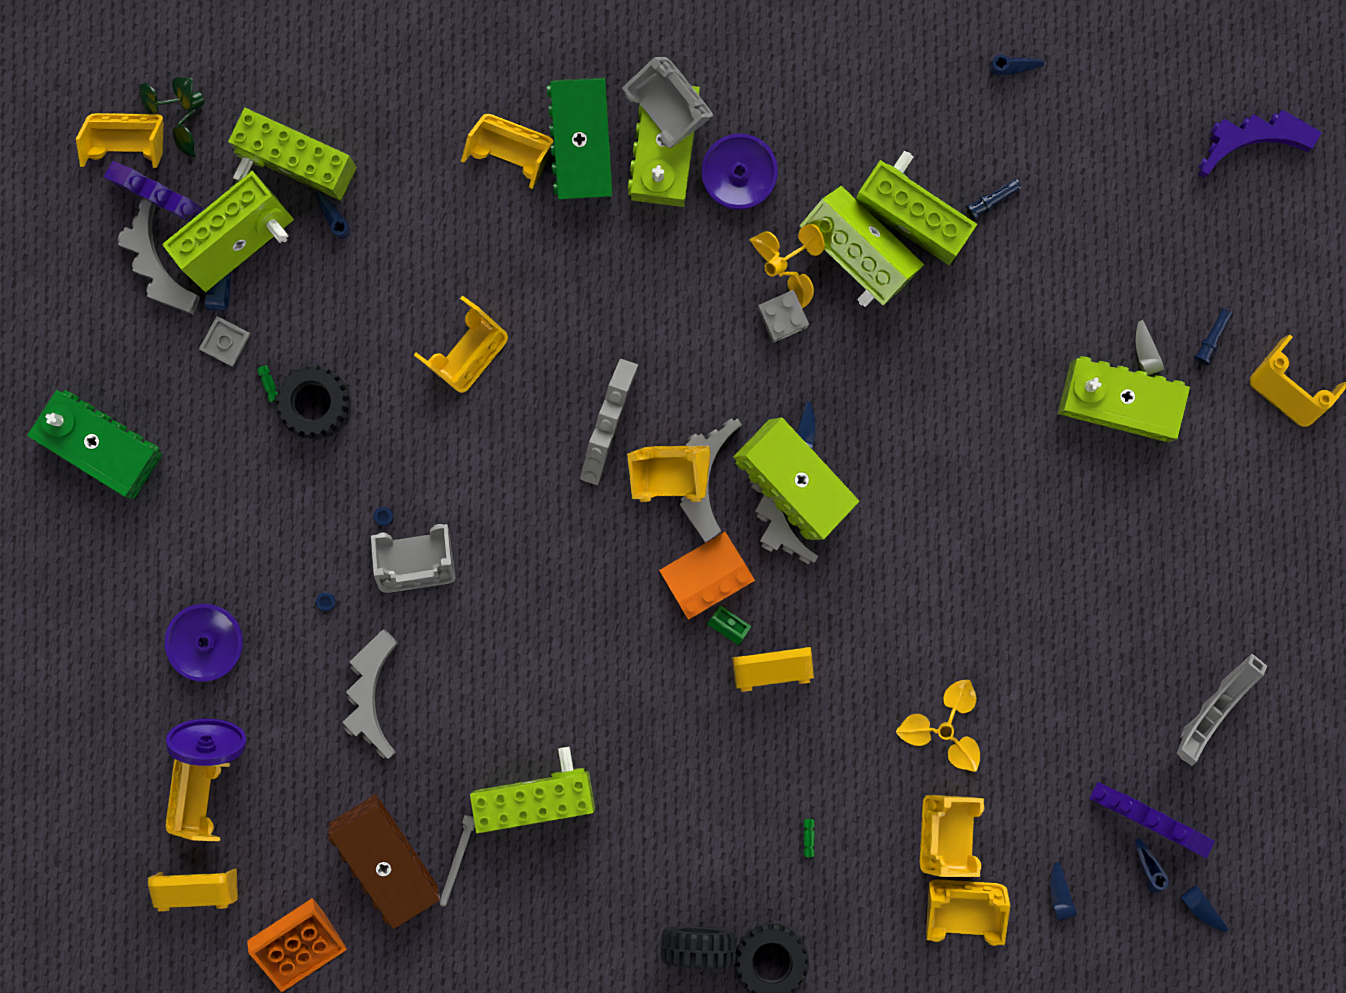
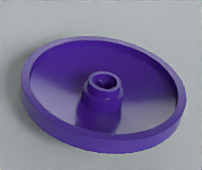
(739, 171)
(203, 642)
(205, 742)

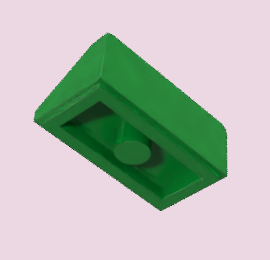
(729, 625)

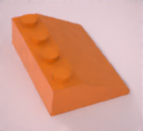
(707, 575)
(296, 945)

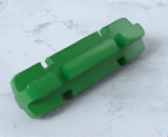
(268, 383)
(808, 837)

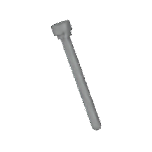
(468, 825)

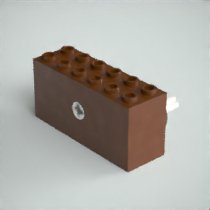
(383, 861)

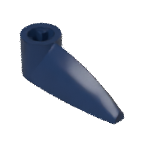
(1013, 65)
(332, 216)
(219, 295)
(806, 426)
(1151, 868)
(1060, 894)
(1201, 907)

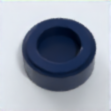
(383, 516)
(325, 601)

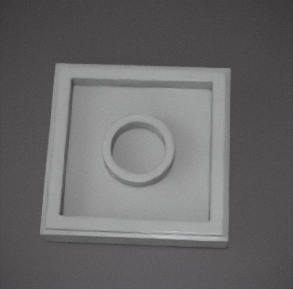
(225, 341)

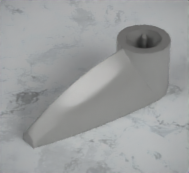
(1147, 353)

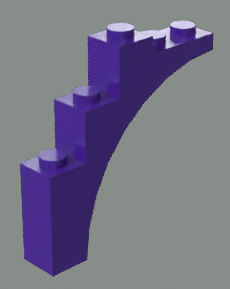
(1280, 129)
(152, 191)
(1152, 819)

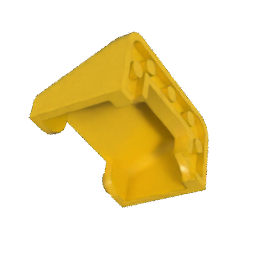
(669, 472)
(949, 836)
(967, 909)

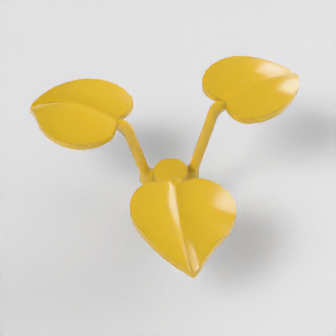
(768, 247)
(916, 729)

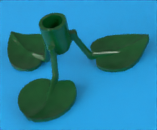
(189, 101)

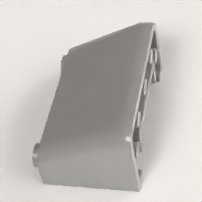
(668, 100)
(413, 560)

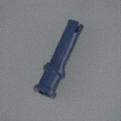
(986, 202)
(1210, 344)

